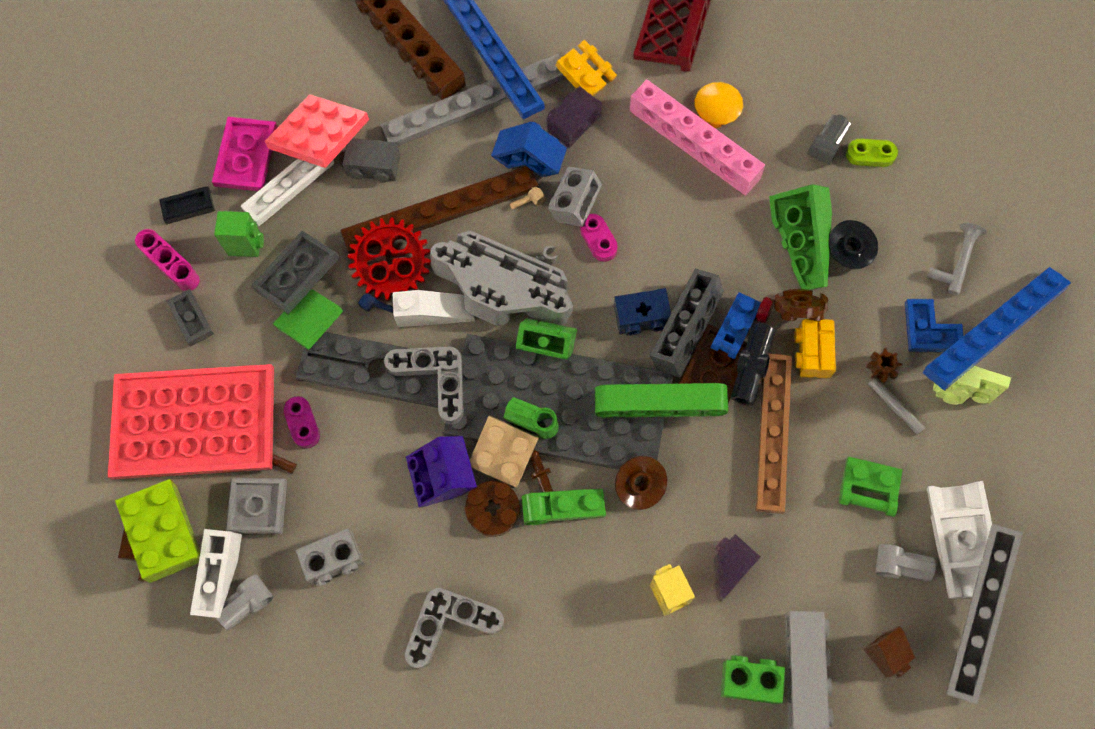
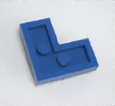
(923, 331)

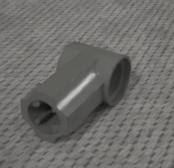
(828, 142)

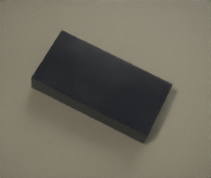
(187, 205)

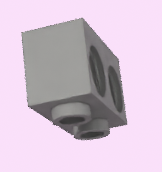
(575, 196)
(328, 550)

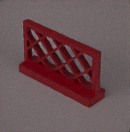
(688, 40)

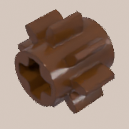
(884, 358)

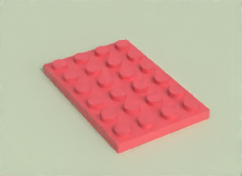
(192, 422)

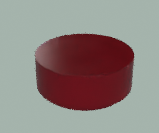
(765, 310)

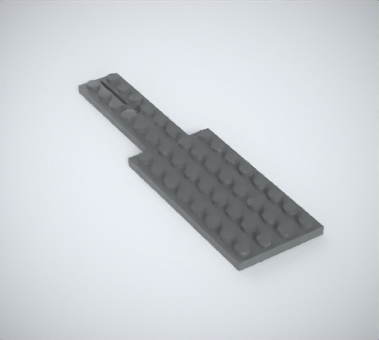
(491, 378)

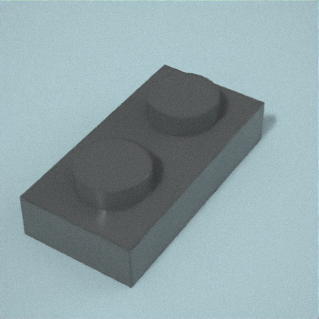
(190, 317)

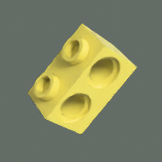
(671, 589)

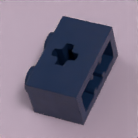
(652, 303)

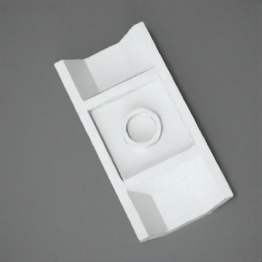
(961, 533)

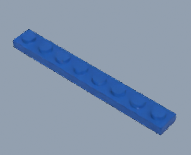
(496, 57)
(995, 328)

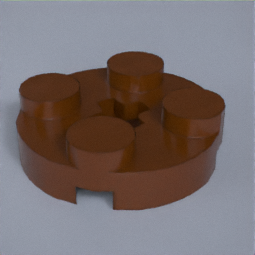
(801, 304)
(501, 495)

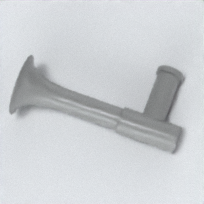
(955, 281)

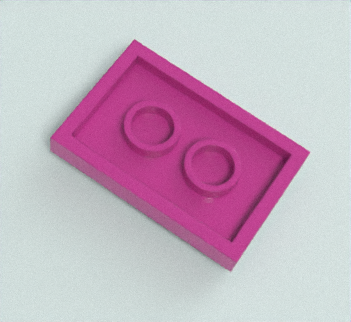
(244, 154)

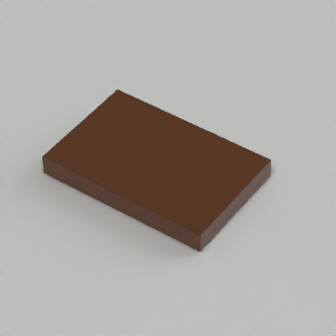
(711, 365)

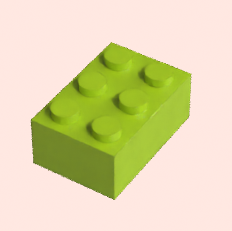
(158, 531)

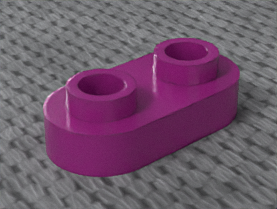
(300, 421)

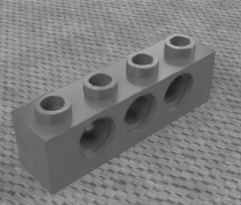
(687, 322)

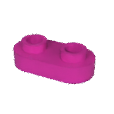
(596, 236)

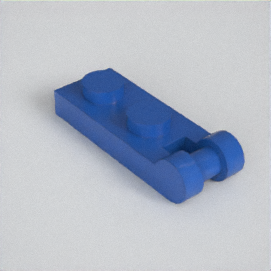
(736, 325)

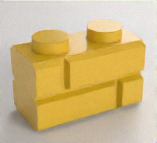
(816, 348)

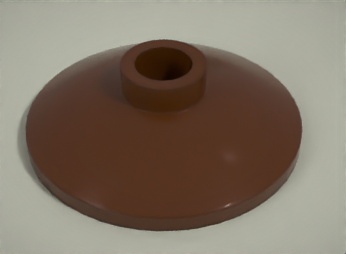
(651, 487)

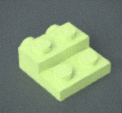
(977, 383)

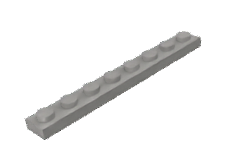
(465, 104)

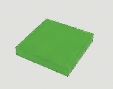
(308, 319)

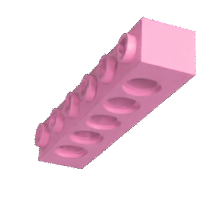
(696, 137)

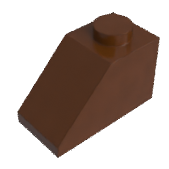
(891, 652)

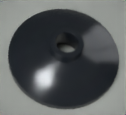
(859, 237)

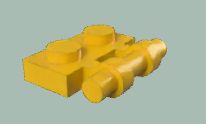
(581, 74)

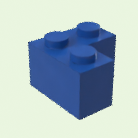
(531, 147)

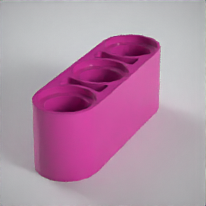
(160, 252)

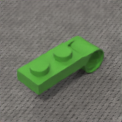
(563, 505)

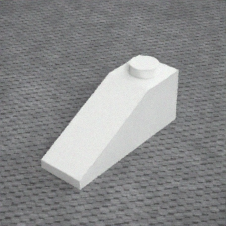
(429, 308)
(215, 571)

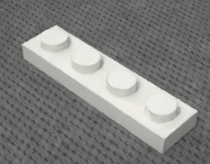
(282, 189)

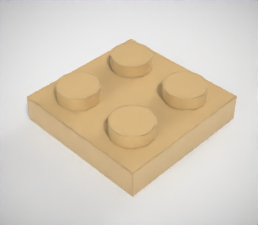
(503, 451)

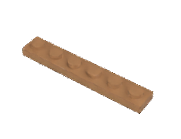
(774, 435)

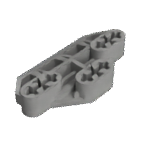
(500, 291)

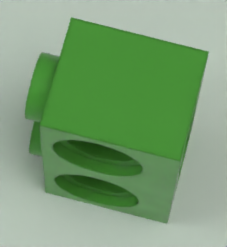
(752, 688)

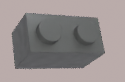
(371, 159)

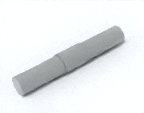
(894, 403)

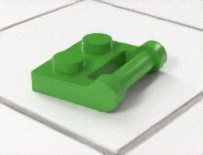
(872, 478)

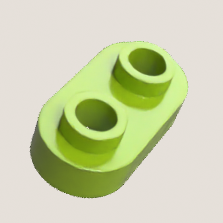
(872, 152)

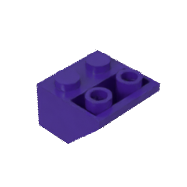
(440, 470)

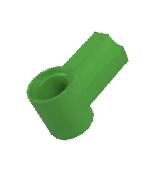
(530, 416)

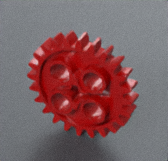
(385, 236)

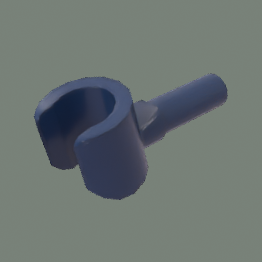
(368, 301)

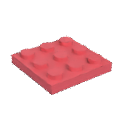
(317, 130)

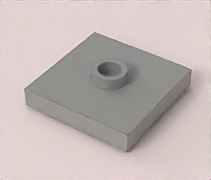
(256, 505)

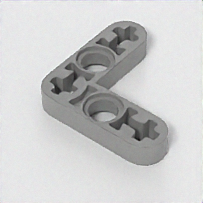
(444, 373)
(449, 612)

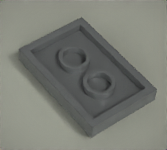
(295, 272)

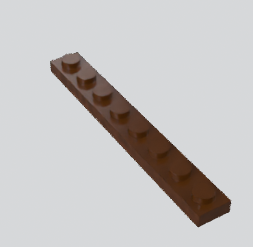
(453, 204)

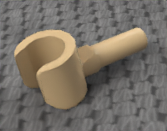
(534, 195)

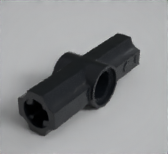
(753, 364)

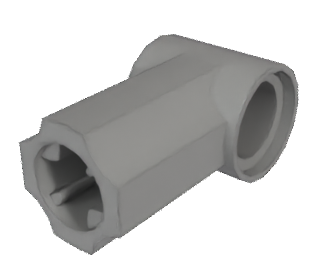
(896, 563)
(250, 597)

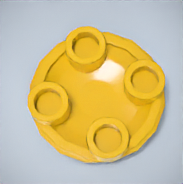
(718, 104)

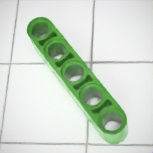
(661, 400)

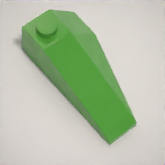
(805, 227)

